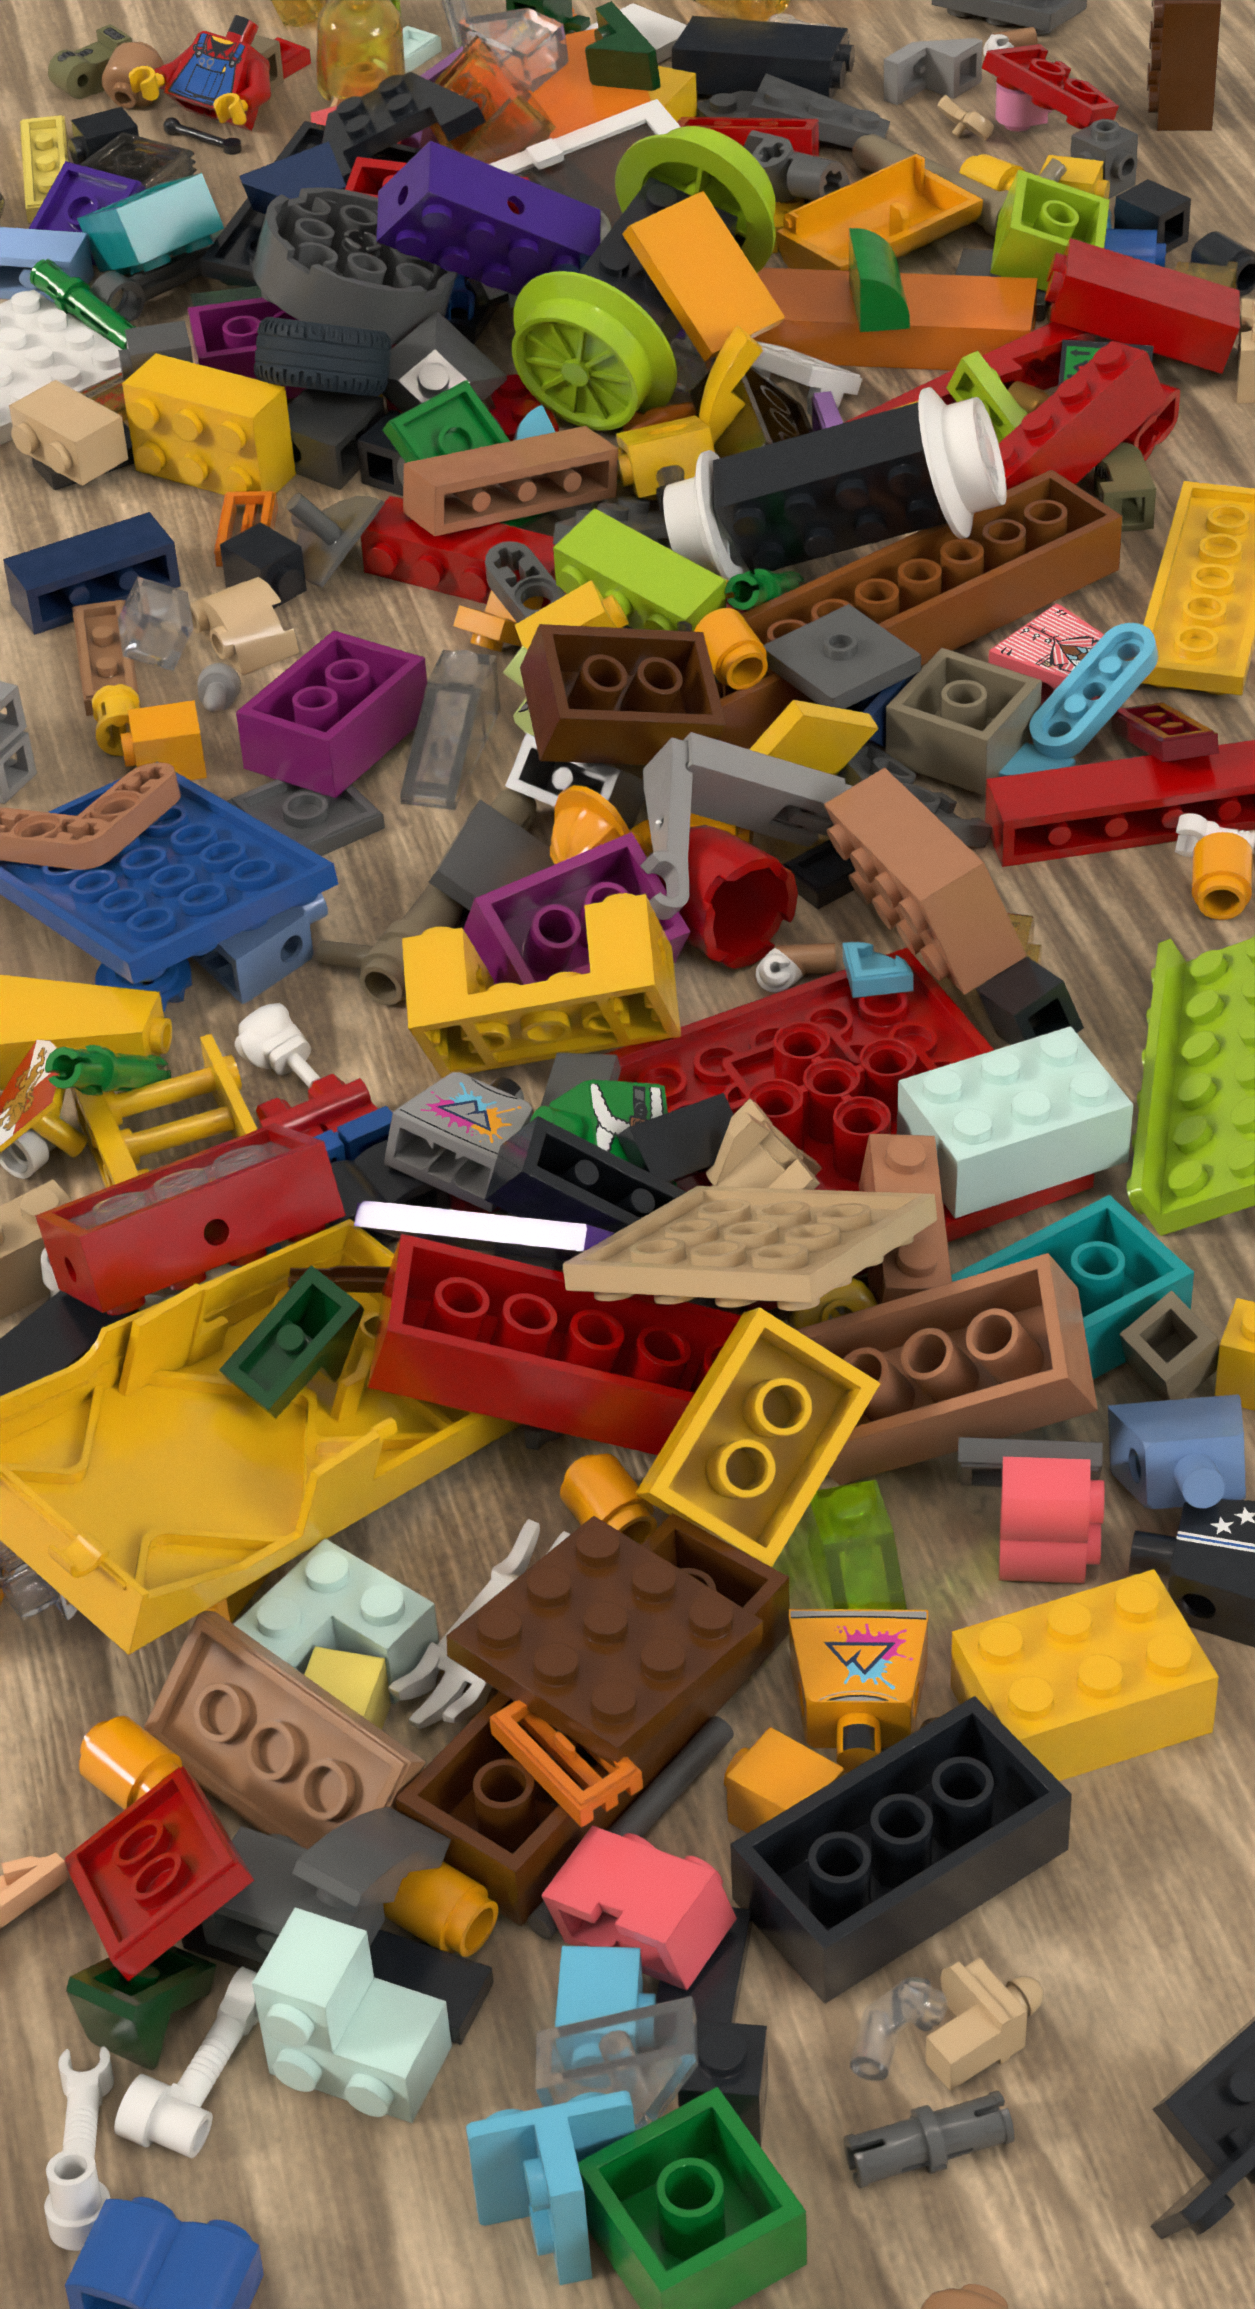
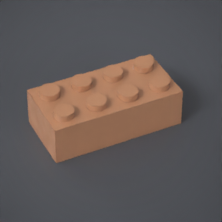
(923, 881)
(963, 1363)

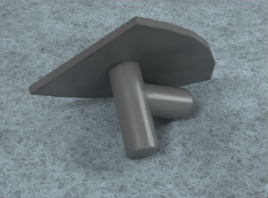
(329, 533)

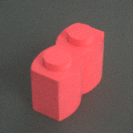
(1049, 1520)

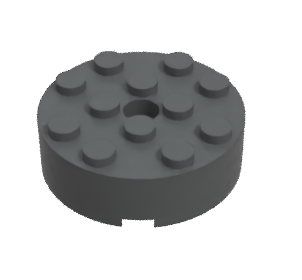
(326, 268)

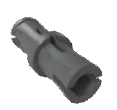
(928, 2139)

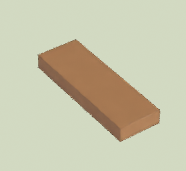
(101, 649)

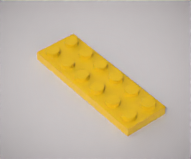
(1206, 592)

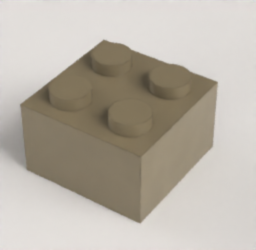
(961, 719)

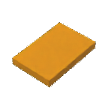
(702, 274)

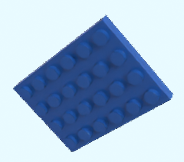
(174, 888)

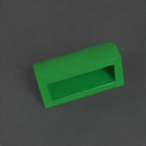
(876, 283)

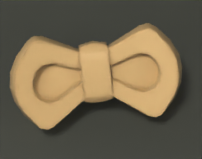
(965, 120)

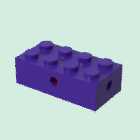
(483, 220)

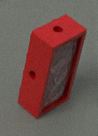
(191, 1218)

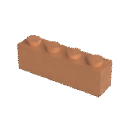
(510, 480)

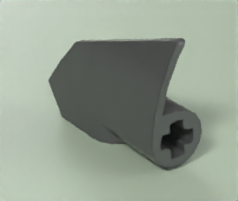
(794, 172)

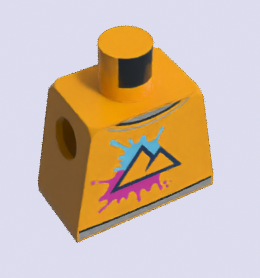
(857, 1677)

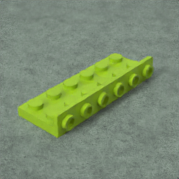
(1197, 1090)

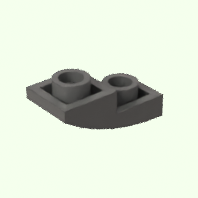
(369, 1858)

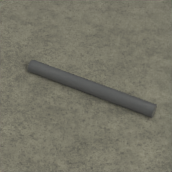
(656, 1797)

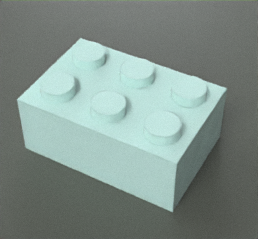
(1017, 1120)

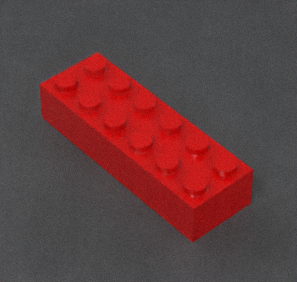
(530, 1352)

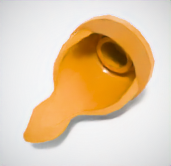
(587, 821)

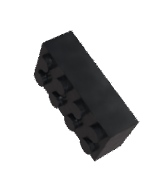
(900, 1848)

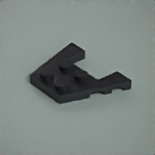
(394, 113)

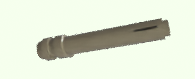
(876, 153)
(383, 963)

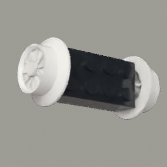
(838, 488)

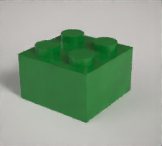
(693, 2210)

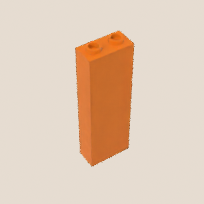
(946, 312)

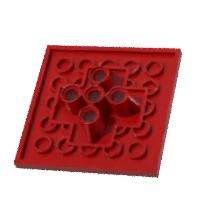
(825, 1074)

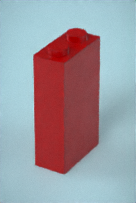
(1143, 304)

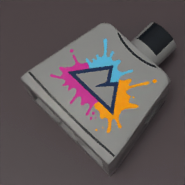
(455, 1134)

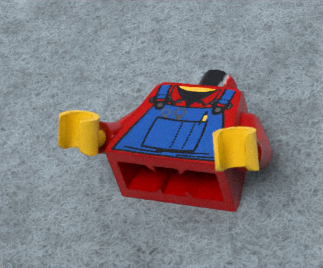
(213, 76)

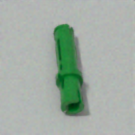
(75, 298)
(758, 588)
(103, 1070)

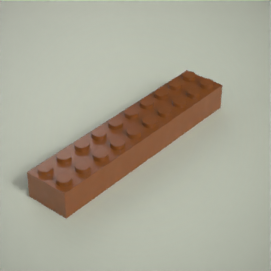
(944, 588)

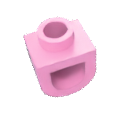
(1017, 111)

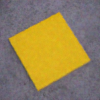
(816, 736)

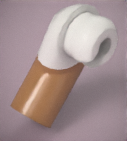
(1011, 39)
(789, 963)

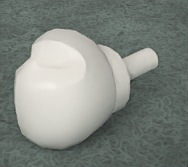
(273, 1042)

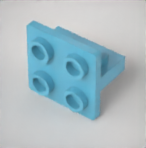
(530, 2168)

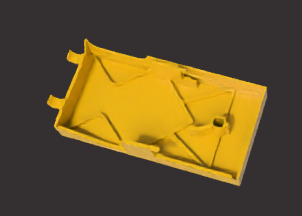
(167, 1488)

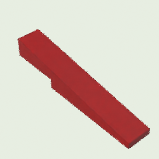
(1028, 359)

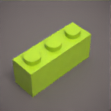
(645, 577)

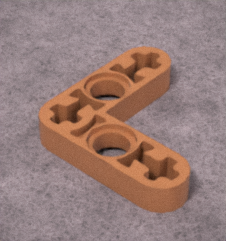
(97, 831)

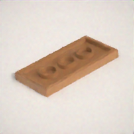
(273, 1737)

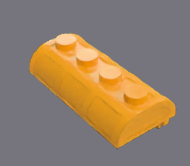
(897, 203)

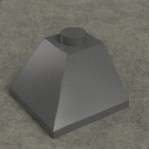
(435, 360)

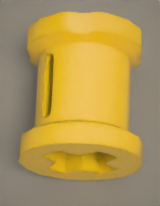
(111, 712)

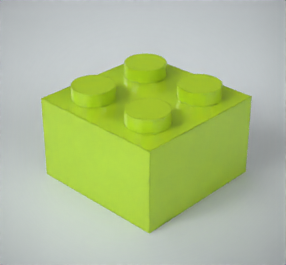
(1038, 223)

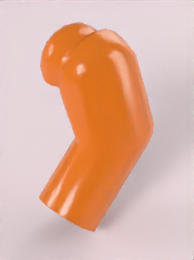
(660, 415)

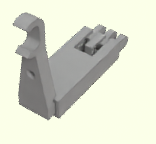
(732, 788)

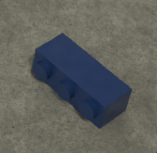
(89, 570)

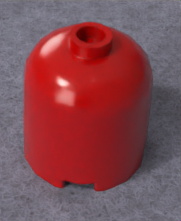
(734, 897)

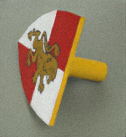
(36, 1104)

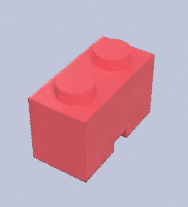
(642, 1898)

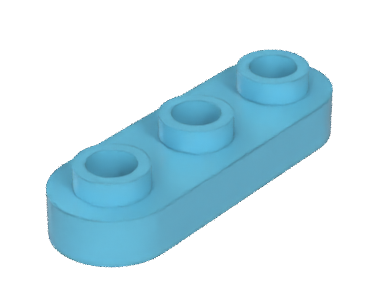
(1101, 674)

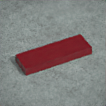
(1164, 732)

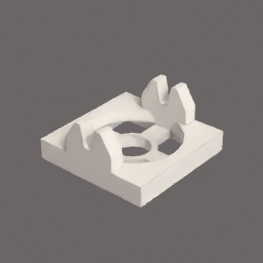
(807, 371)

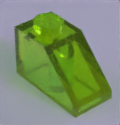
(854, 1548)

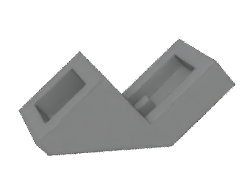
(936, 65)

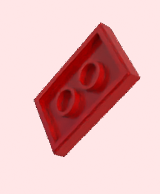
(156, 1872)

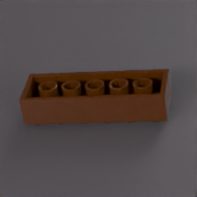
(495, 1812)

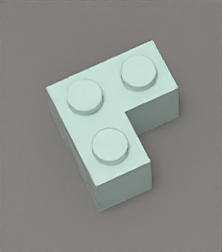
(345, 1607)
(340, 2026)

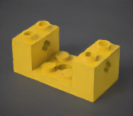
(482, 1026)

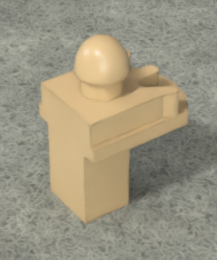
(987, 2023)

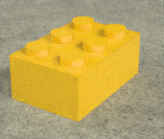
(208, 427)
(758, 1436)
(1090, 1675)

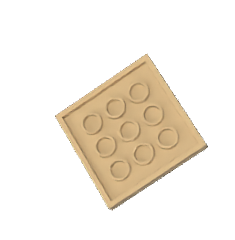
(750, 1245)

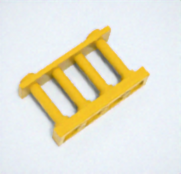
(120, 1150)

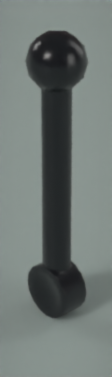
(231, 145)

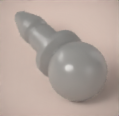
(218, 687)

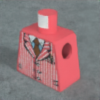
(1047, 648)

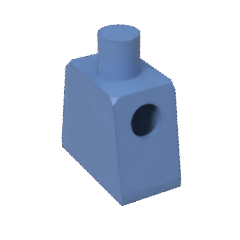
(264, 956)
(1183, 1450)

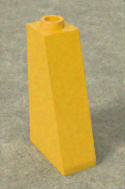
(77, 1017)

